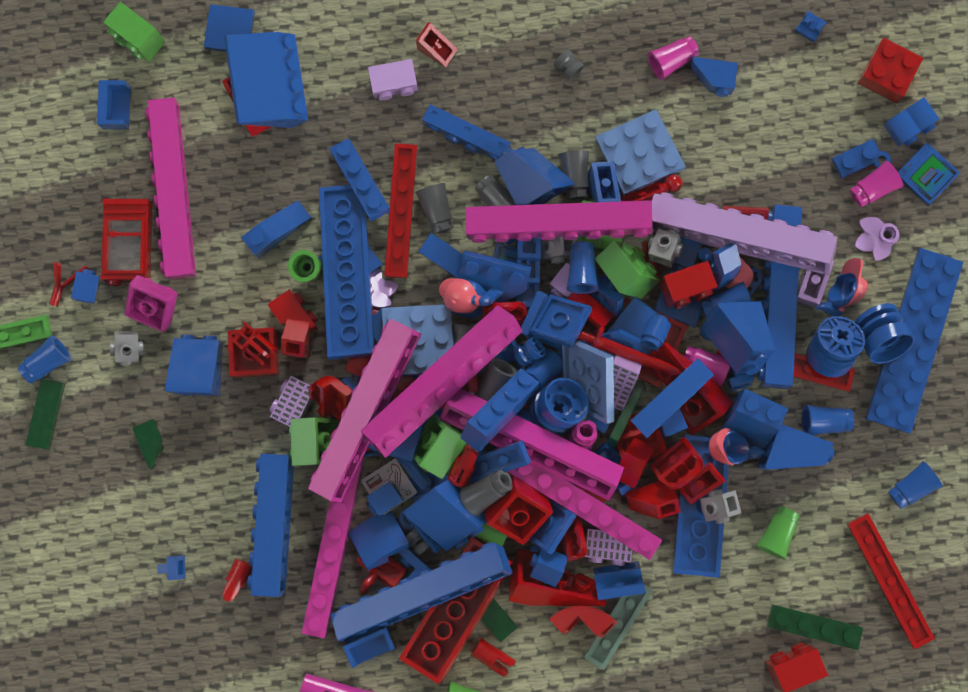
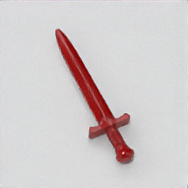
(626, 352)

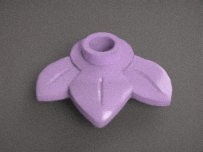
(874, 239)
(381, 290)

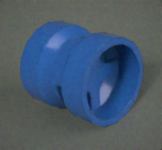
(529, 351)

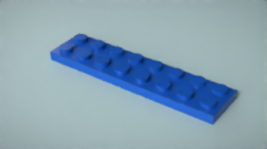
(346, 274)
(925, 313)

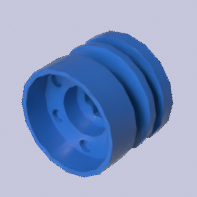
(885, 333)
(835, 346)
(559, 406)

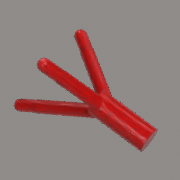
(58, 287)

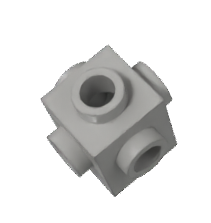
(665, 247)
(556, 250)
(126, 339)
(720, 506)

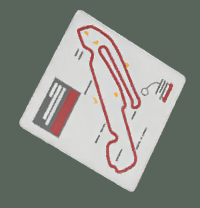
(390, 472)

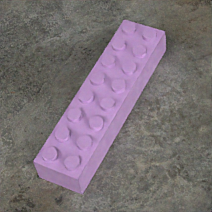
(751, 234)

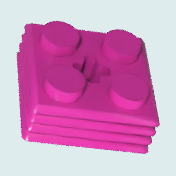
(150, 303)

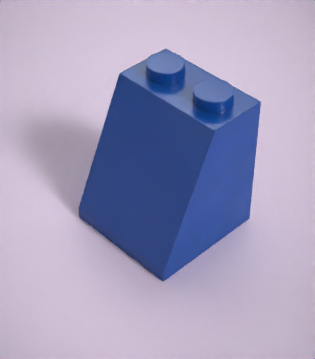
(531, 176)
(740, 335)
(195, 366)
(754, 417)
(795, 449)
(445, 517)

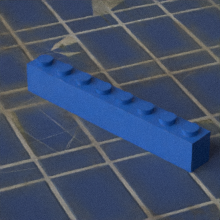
(781, 310)
(421, 592)

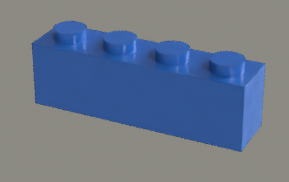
(499, 410)

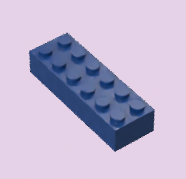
(272, 525)

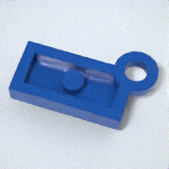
(859, 158)

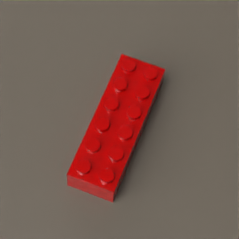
(448, 628)

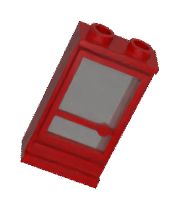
(126, 240)

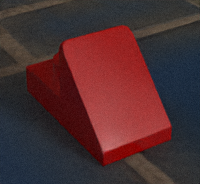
(702, 483)

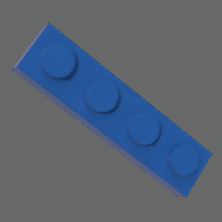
(359, 180)

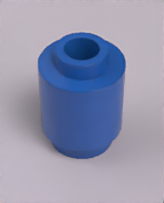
(655, 332)

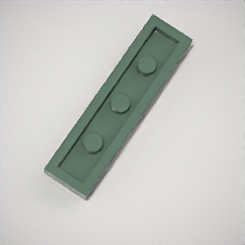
(625, 613)

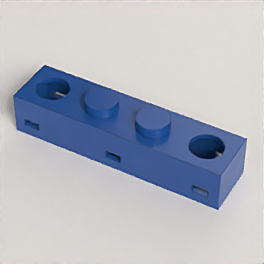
(461, 131)

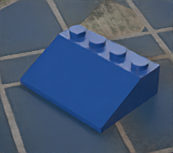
(266, 79)

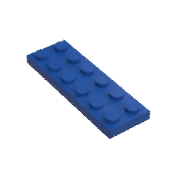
(697, 541)

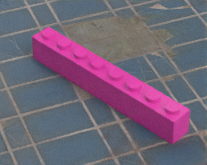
(171, 188)
(559, 220)
(441, 381)
(367, 401)
(543, 447)
(590, 509)
(331, 560)

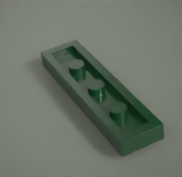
(814, 627)

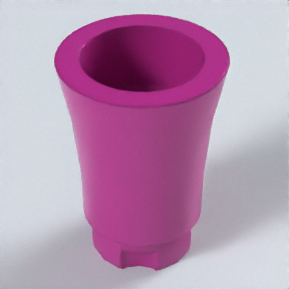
(672, 56)
(876, 185)
(715, 363)
(583, 434)

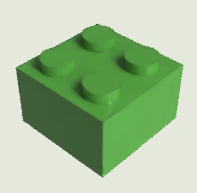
(133, 32)
(628, 269)
(310, 439)
(439, 446)

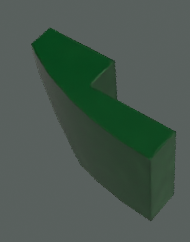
(149, 441)

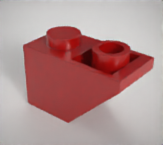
(290, 307)
(296, 338)
(653, 500)

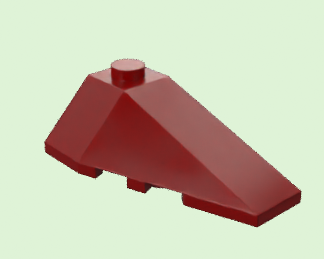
(706, 404)
(570, 590)

